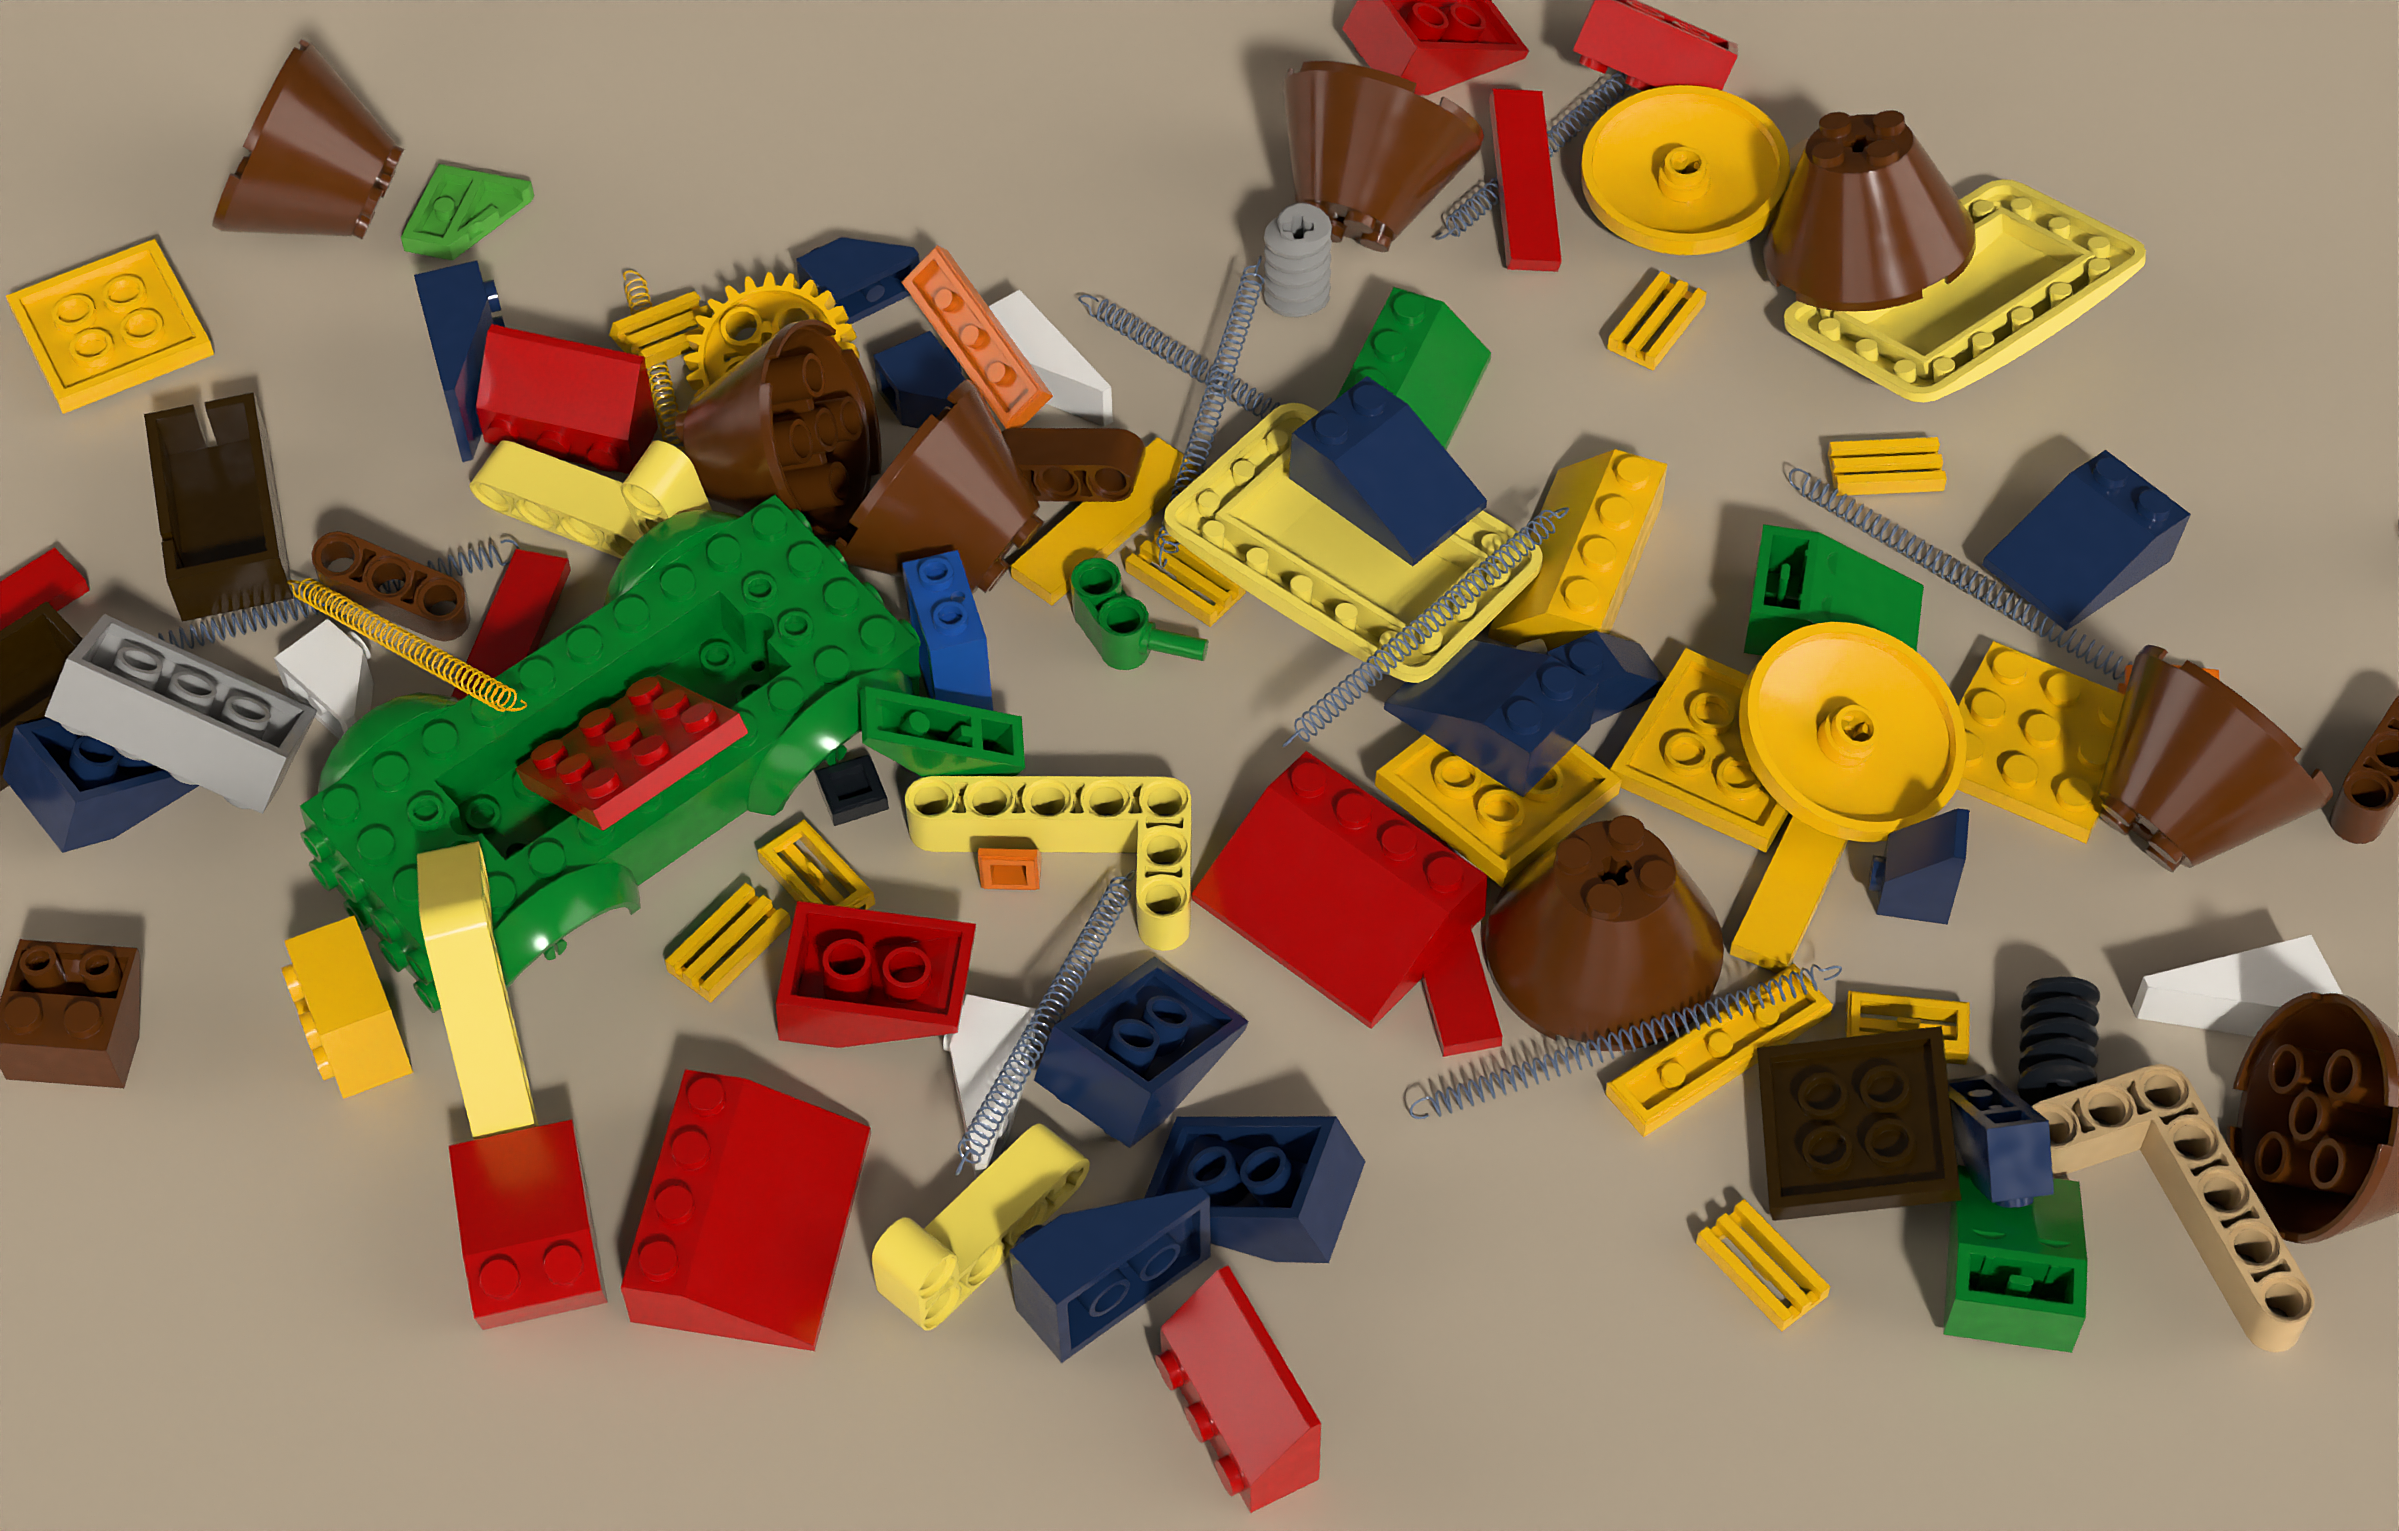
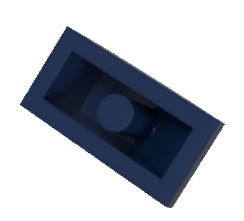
(859, 274)
(1618, 667)
(1921, 868)

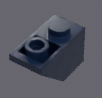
(917, 378)

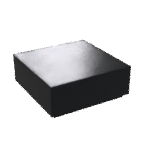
(851, 790)

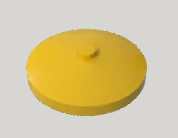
(1685, 170)
(1852, 731)

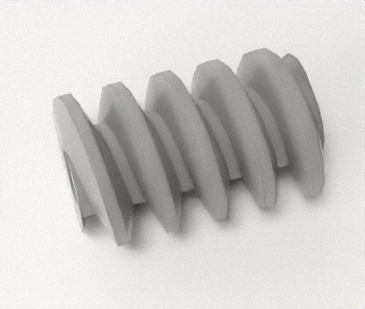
(1298, 261)

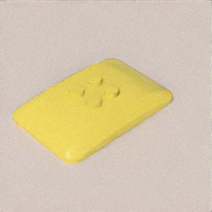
(2027, 280)
(1328, 572)

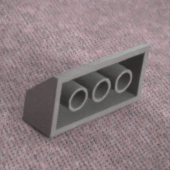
(180, 713)

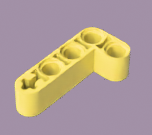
(940, 1266)

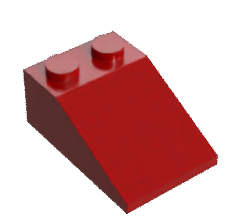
(1433, 40)
(871, 976)
(526, 1225)

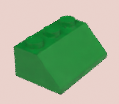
(1424, 359)

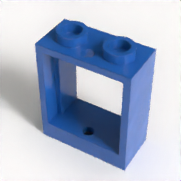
(949, 629)

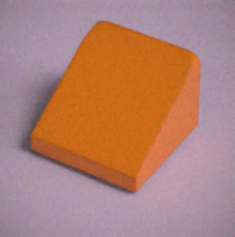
(1009, 868)

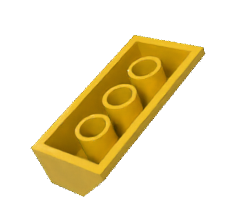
(1591, 553)

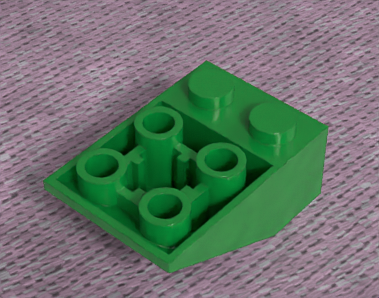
(1816, 580)
(2017, 1269)

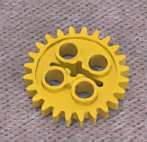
(767, 310)

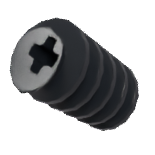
(2057, 1037)

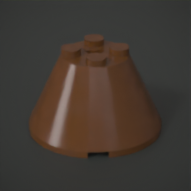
(1371, 148)
(312, 158)
(1866, 218)
(790, 426)
(946, 494)
(2199, 766)
(1604, 937)
(2320, 1117)

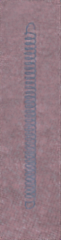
(1551, 150)
(1175, 360)
(1215, 393)
(1833, 495)
(316, 612)
(1384, 661)
(1619, 1041)
(994, 1110)

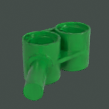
(1120, 623)

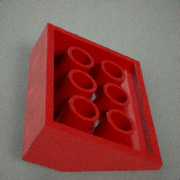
(1341, 889)
(744, 1214)

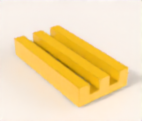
(1657, 289)
(660, 325)
(1885, 459)
(1191, 573)
(768, 856)
(720, 936)
(1909, 1012)
(1783, 1254)

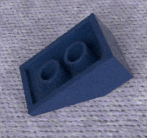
(457, 319)
(1383, 471)
(2089, 541)
(1501, 710)
(83, 786)
(1137, 1050)
(1271, 1181)
(1105, 1264)

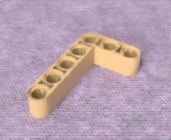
(2189, 1187)

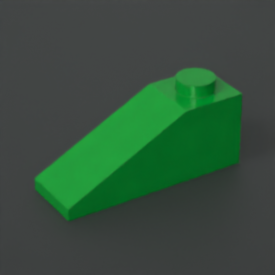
(941, 735)

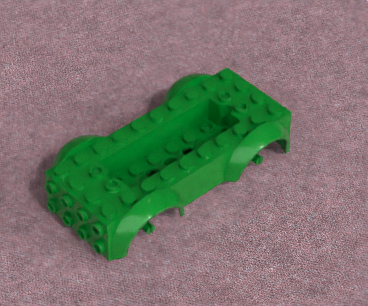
(705, 599)

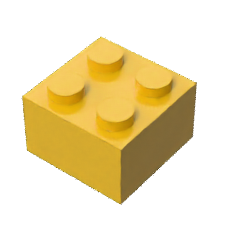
(344, 1008)

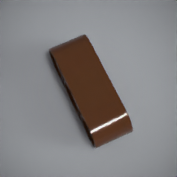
(1078, 462)
(377, 565)
(2371, 785)

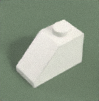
(329, 675)

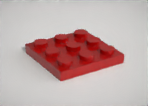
(630, 750)

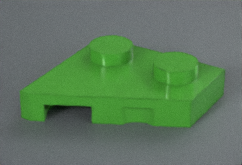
(461, 210)

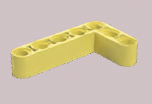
(587, 504)
(1073, 828)
(473, 990)

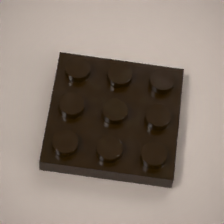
(1858, 1124)

